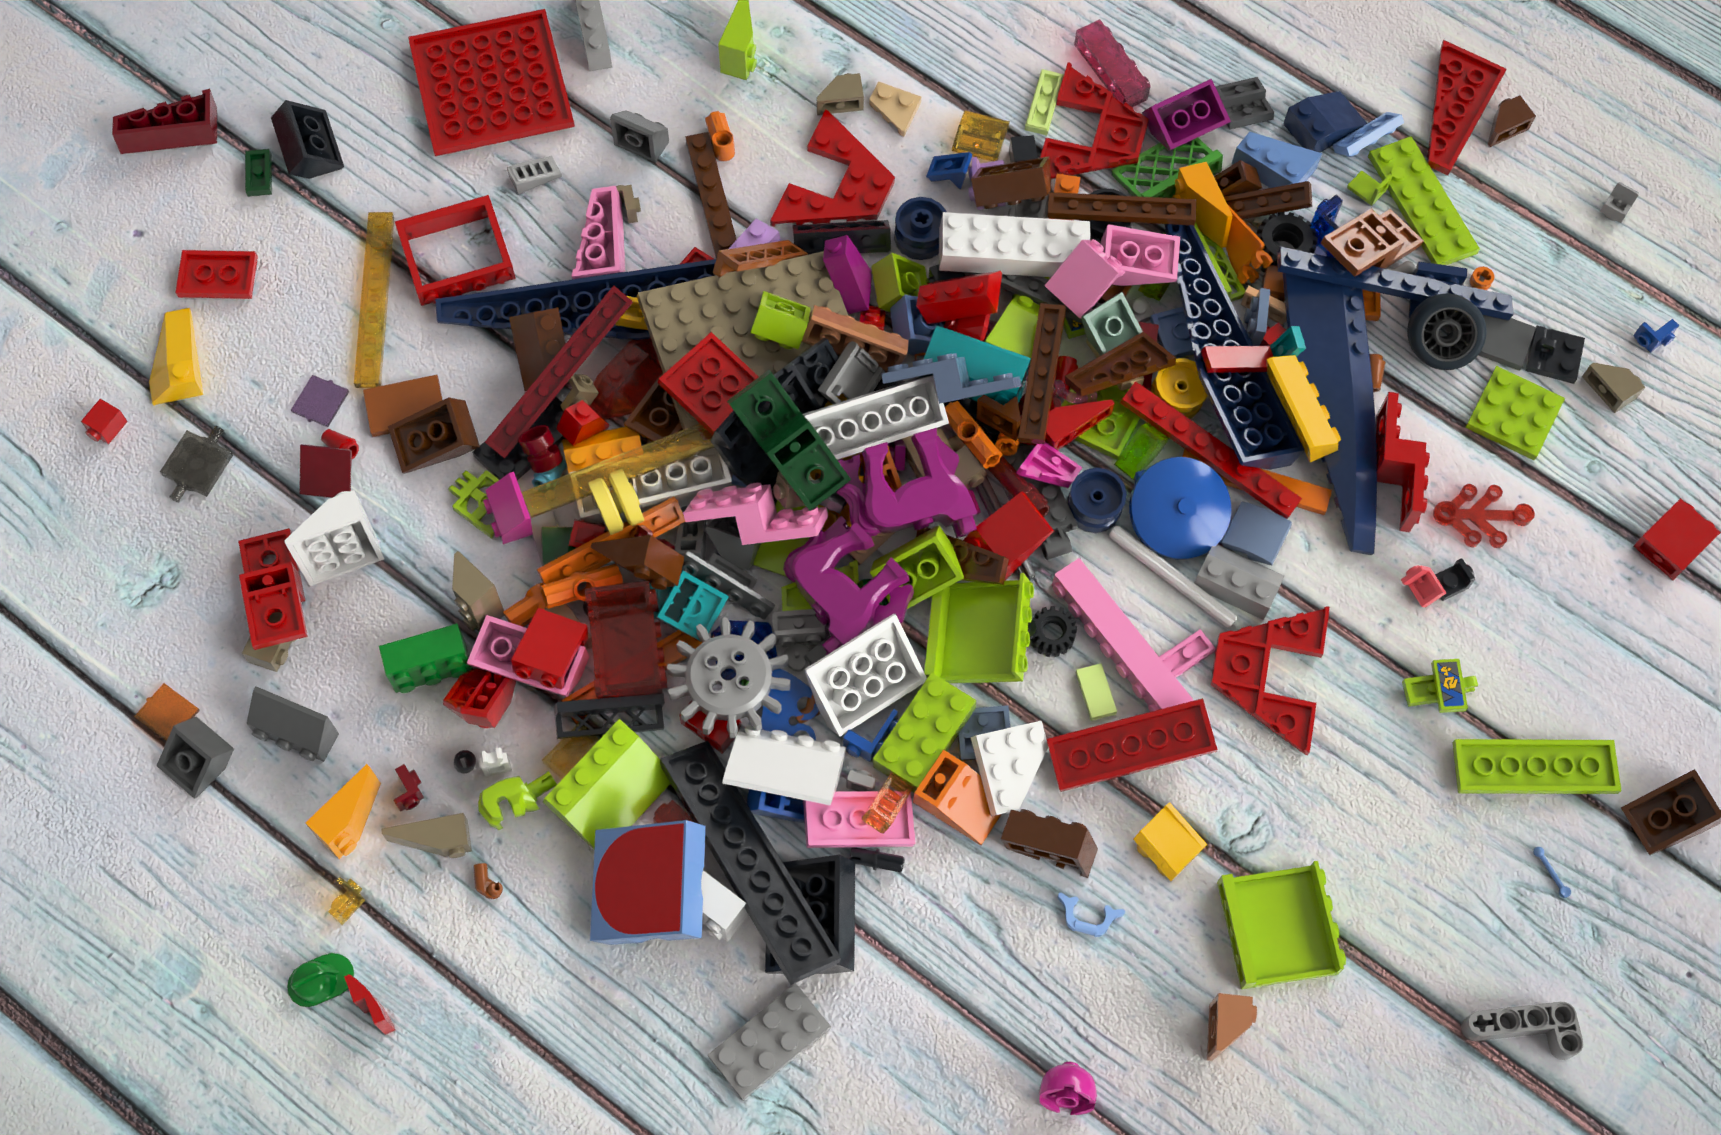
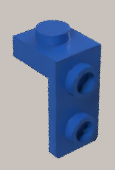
(859, 746)

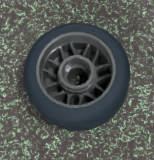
(1462, 343)

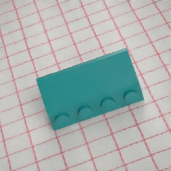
(981, 360)

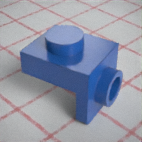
(1652, 339)

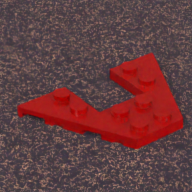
(1117, 136)
(860, 191)
(1243, 665)

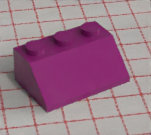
(1187, 115)

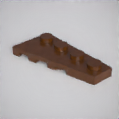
(1123, 363)
(977, 563)

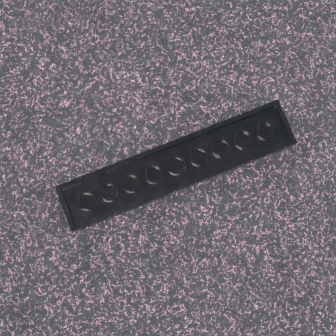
(750, 863)

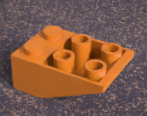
(956, 797)

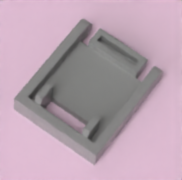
(851, 375)

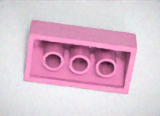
(497, 645)

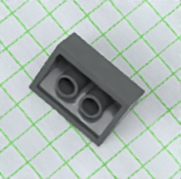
(290, 725)

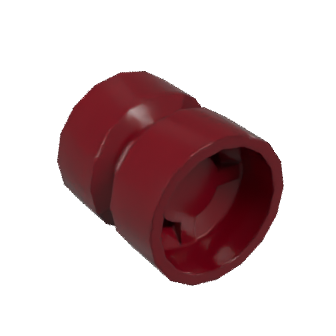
(539, 446)

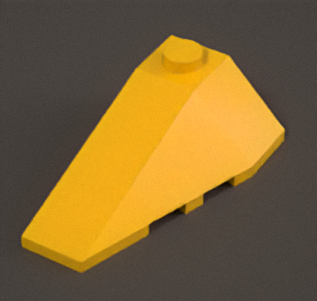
(176, 363)

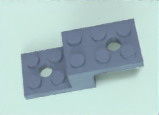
(950, 378)

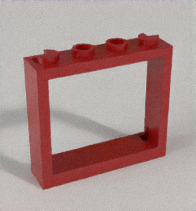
(445, 219)

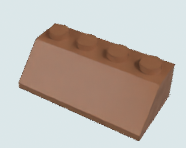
(883, 347)

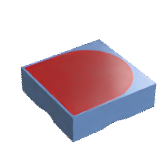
(648, 883)

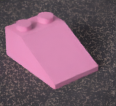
(1143, 255)

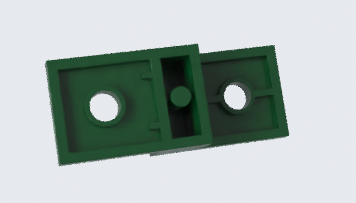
(789, 440)

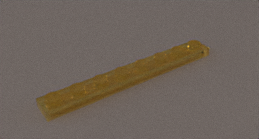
(374, 300)
(633, 462)

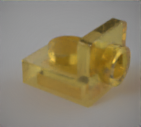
(346, 904)

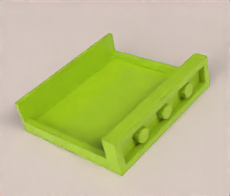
(980, 632)
(1281, 926)

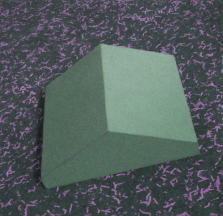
(1110, 324)

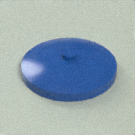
(1180, 508)

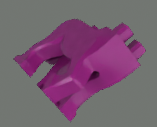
(916, 504)
(835, 595)

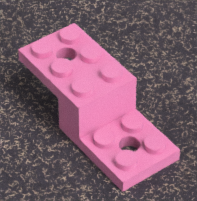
(756, 514)

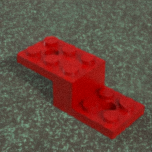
(1401, 462)
(271, 590)

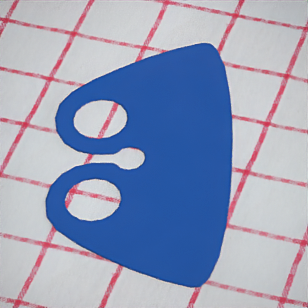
(788, 701)

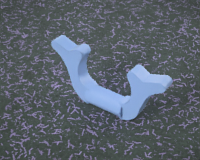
(1084, 927)

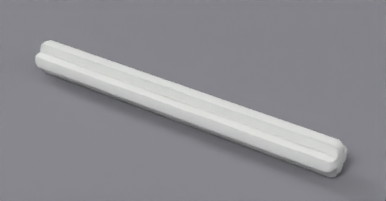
(1173, 576)

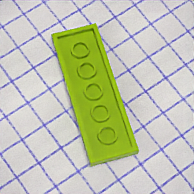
(1424, 202)
(1536, 766)

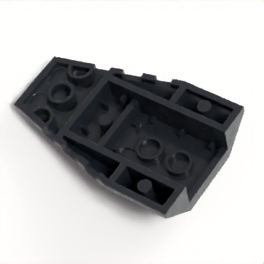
(801, 382)

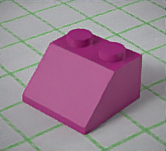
(508, 509)

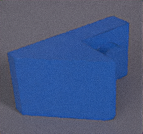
(950, 167)

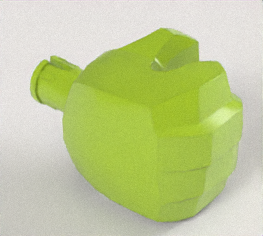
(519, 795)

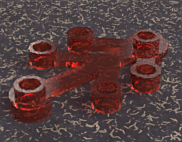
(1479, 516)

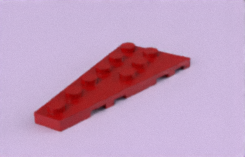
(1461, 95)

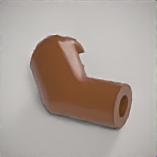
(485, 885)

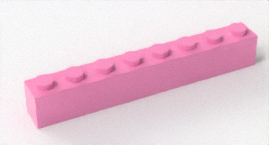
(1118, 637)

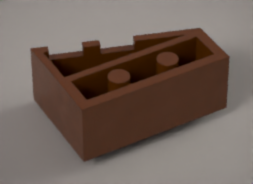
(1050, 840)

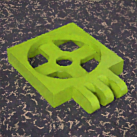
(471, 489)

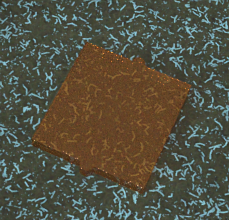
(165, 710)

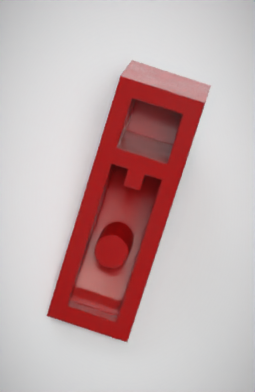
(1071, 421)

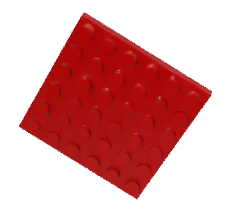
(490, 82)

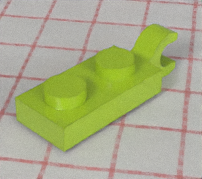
(1422, 689)

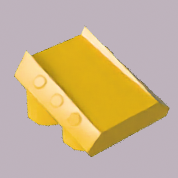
(1169, 842)

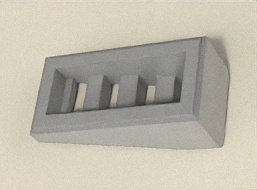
(529, 182)

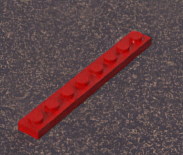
(1210, 450)

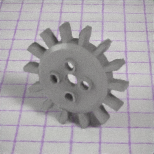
(733, 699)

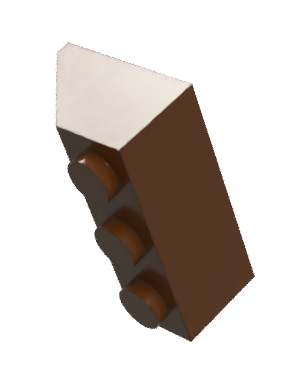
(1012, 182)
(537, 341)

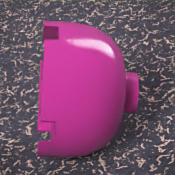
(1068, 1088)

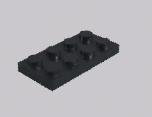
(517, 460)

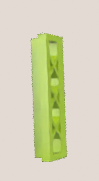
(1223, 261)

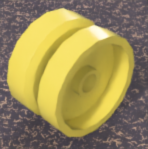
(617, 501)

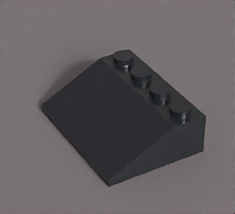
(830, 892)

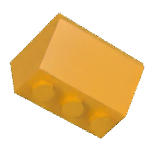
(600, 447)

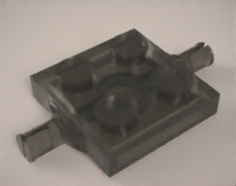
(196, 463)

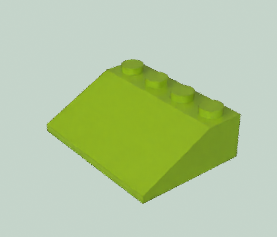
(609, 784)

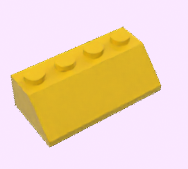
(1302, 406)

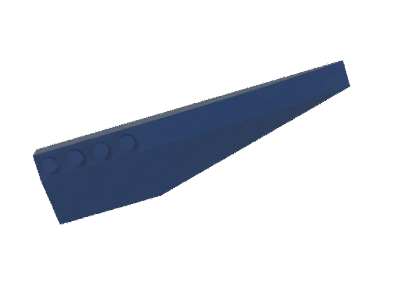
(573, 297)
(1340, 368)
(1242, 400)

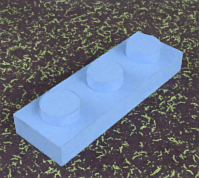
(1368, 134)

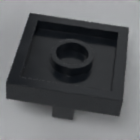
(1555, 354)

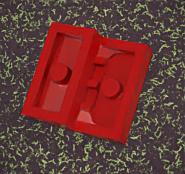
(368, 1003)

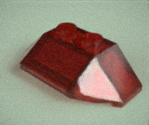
(626, 379)

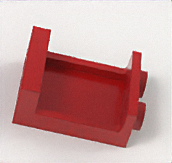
(1677, 539)
(548, 648)

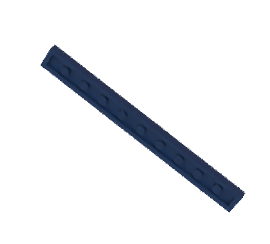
(1389, 282)

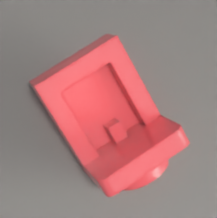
(1423, 584)

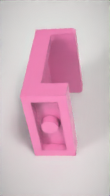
(1084, 277)

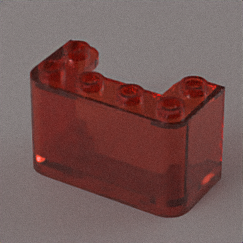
(625, 640)

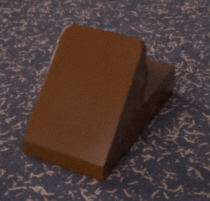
(1000, 417)

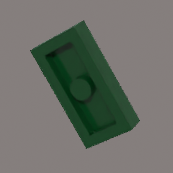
(258, 172)

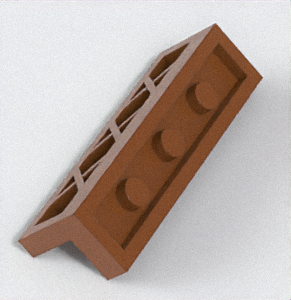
(755, 256)

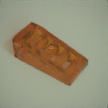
(879, 817)

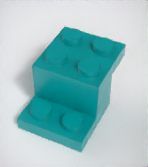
(689, 605)

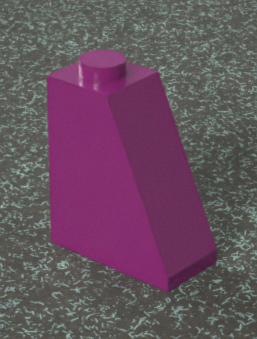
(848, 273)

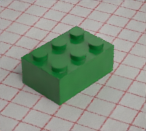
(425, 658)

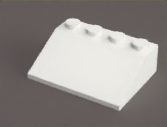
(334, 540)
(864, 675)
(785, 764)

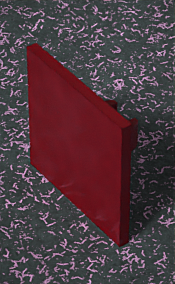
(324, 470)

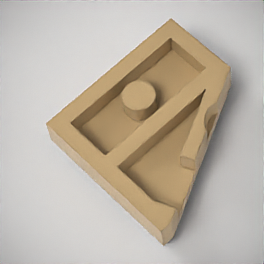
(895, 105)

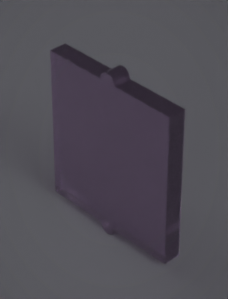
(320, 400)

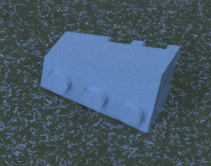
(1276, 160)

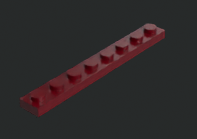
(559, 371)

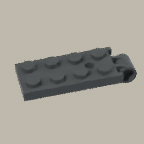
(1059, 514)

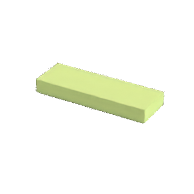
(1044, 102)

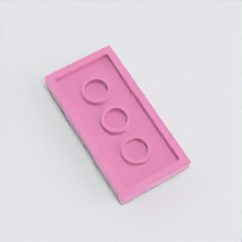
(842, 823)

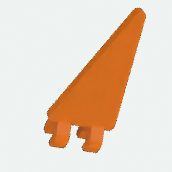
(1245, 248)

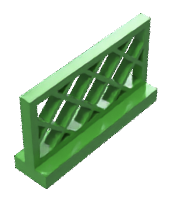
(1165, 188)

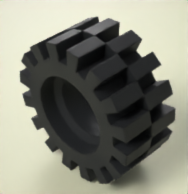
(1064, 621)

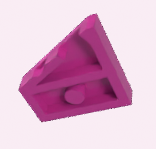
(1049, 466)

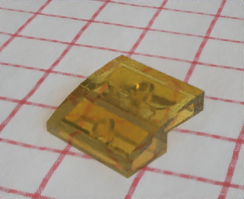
(980, 136)

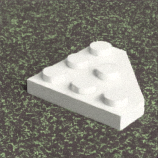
(1009, 763)

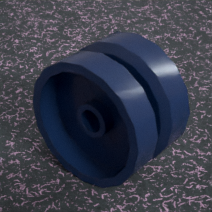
(918, 228)
(1097, 499)

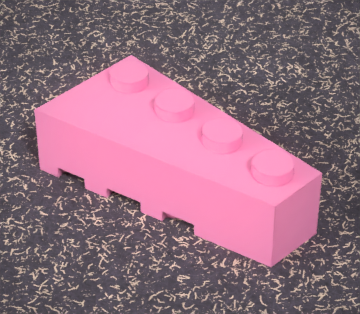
(602, 237)

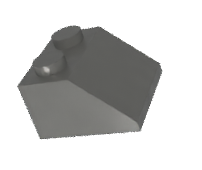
(639, 135)
(194, 756)

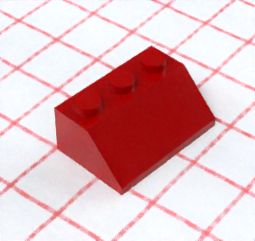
(960, 297)

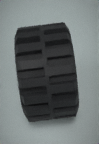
(1286, 229)

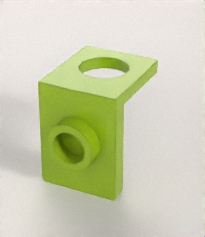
(1368, 188)

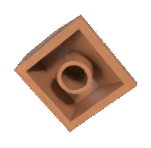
(1228, 1020)

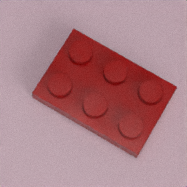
(216, 274)

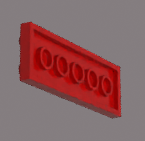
(1132, 745)

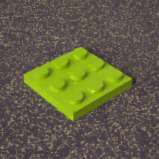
(1515, 413)
(1113, 432)

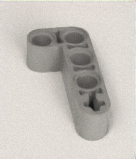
(1520, 1026)

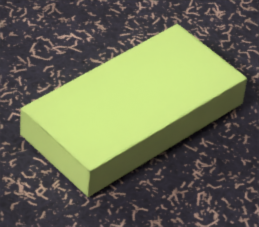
(1096, 692)

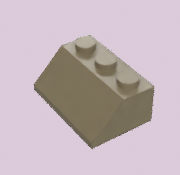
(474, 594)

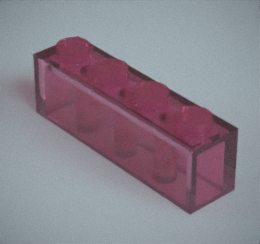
(1112, 63)

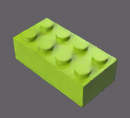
(924, 731)

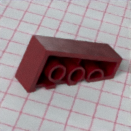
(168, 125)

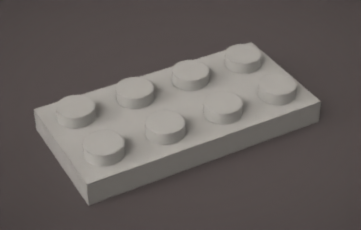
(769, 1041)

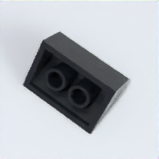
(306, 140)

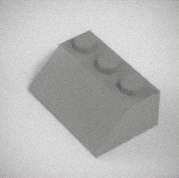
(1239, 581)

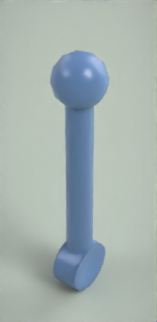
(1564, 891)

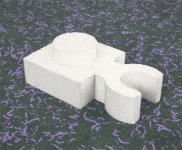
(494, 762)

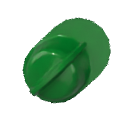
(319, 979)

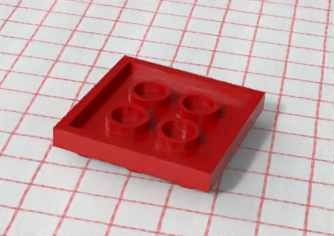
(707, 380)

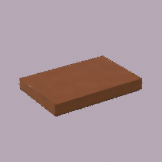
(399, 400)

